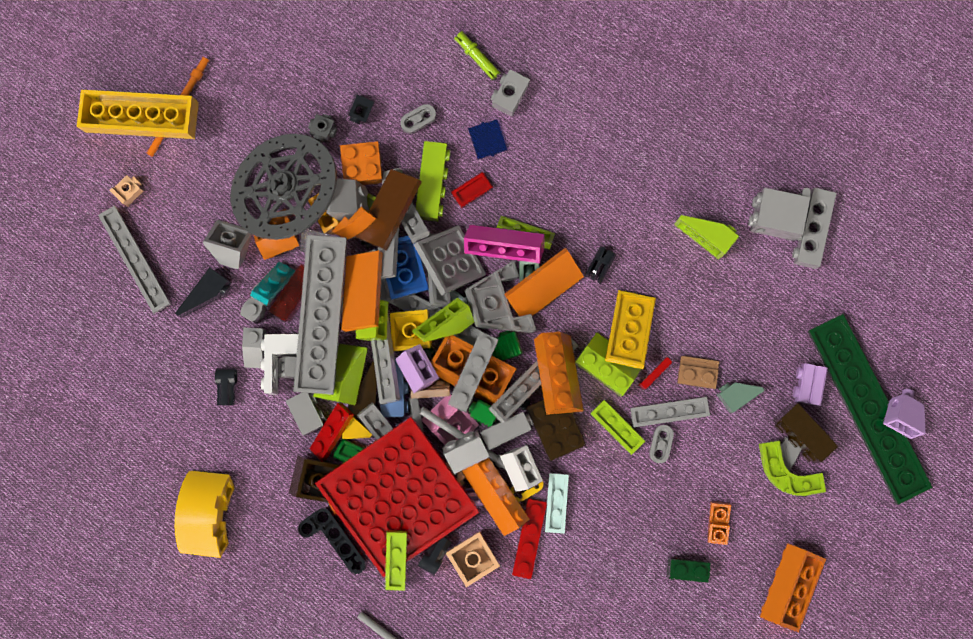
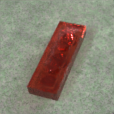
(289, 296)

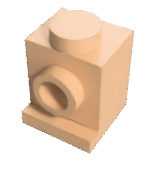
(129, 196)

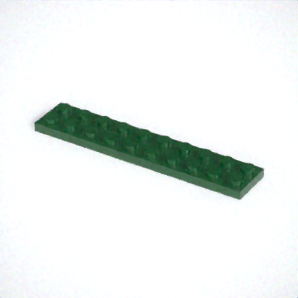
(868, 408)

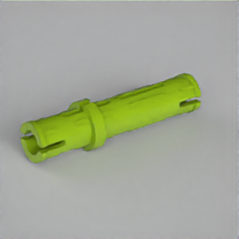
(472, 50)

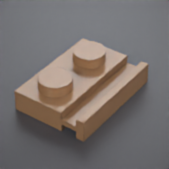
(698, 372)
(438, 389)

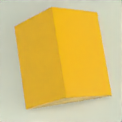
(401, 329)

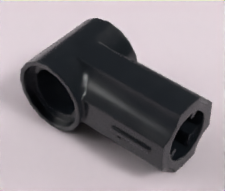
(226, 380)
(433, 557)

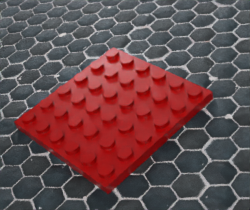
(397, 487)

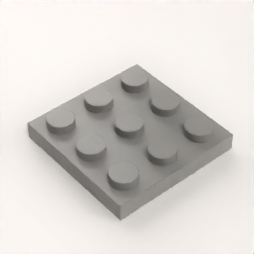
(447, 262)

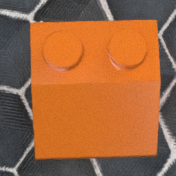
(272, 248)

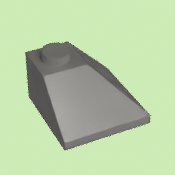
(228, 243)

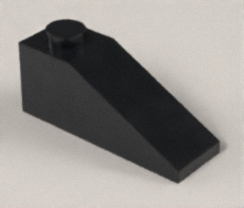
(206, 291)

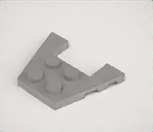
(490, 305)

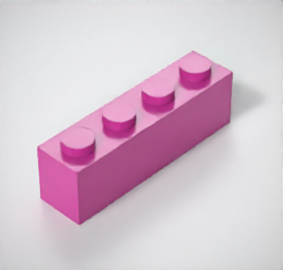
(504, 243)

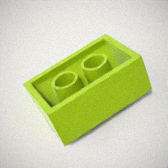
(612, 375)

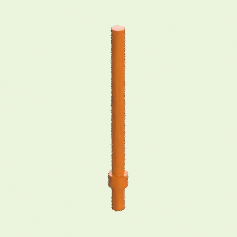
(196, 75)

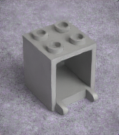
(780, 213)

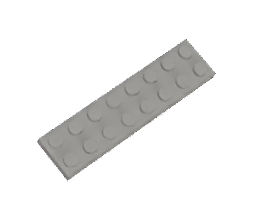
(320, 315)

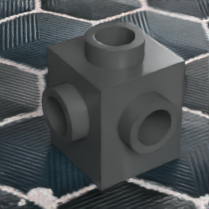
(327, 132)

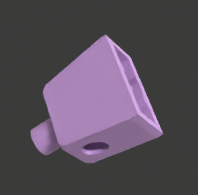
(906, 415)

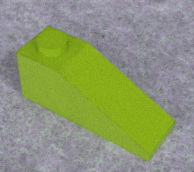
(446, 322)

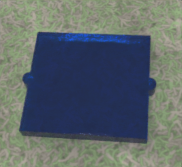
(487, 139)

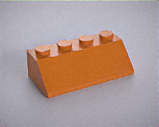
(451, 360)
(558, 373)
(792, 587)

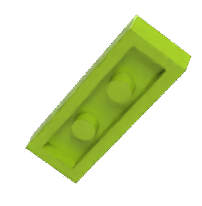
(510, 224)
(617, 427)
(396, 560)

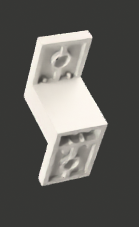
(275, 346)

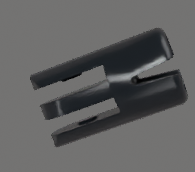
(604, 259)

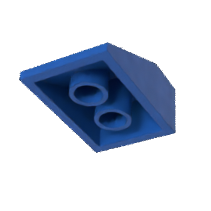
(409, 272)

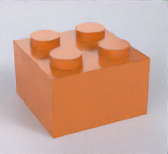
(362, 162)

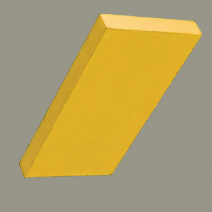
(630, 329)

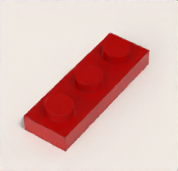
(331, 431)

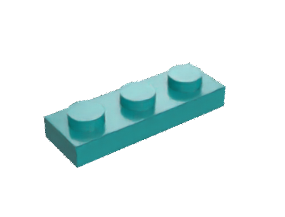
(272, 283)

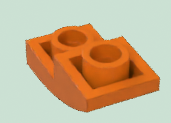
(356, 224)
(718, 522)

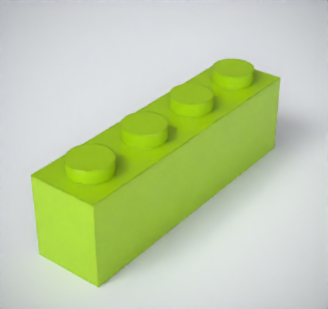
(432, 177)

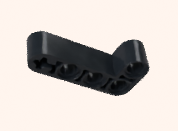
(336, 543)

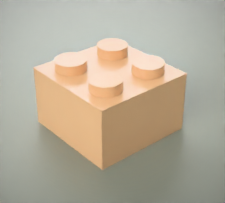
(472, 559)

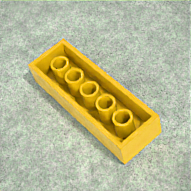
(137, 114)

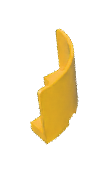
(200, 513)

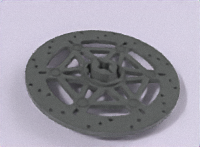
(283, 186)

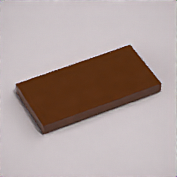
(390, 208)

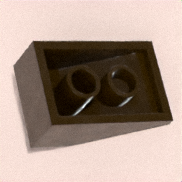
(305, 474)

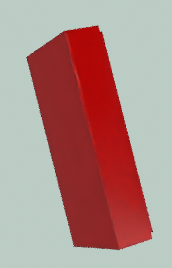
(472, 190)
(666, 362)

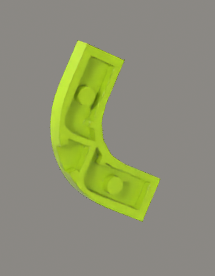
(785, 480)

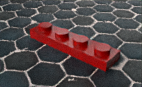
(529, 539)

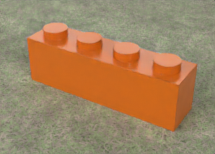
(496, 496)

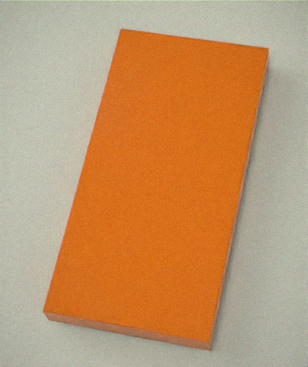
(544, 284)
(362, 291)

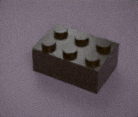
(556, 431)
(804, 433)

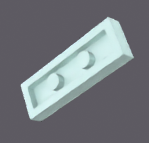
(556, 503)

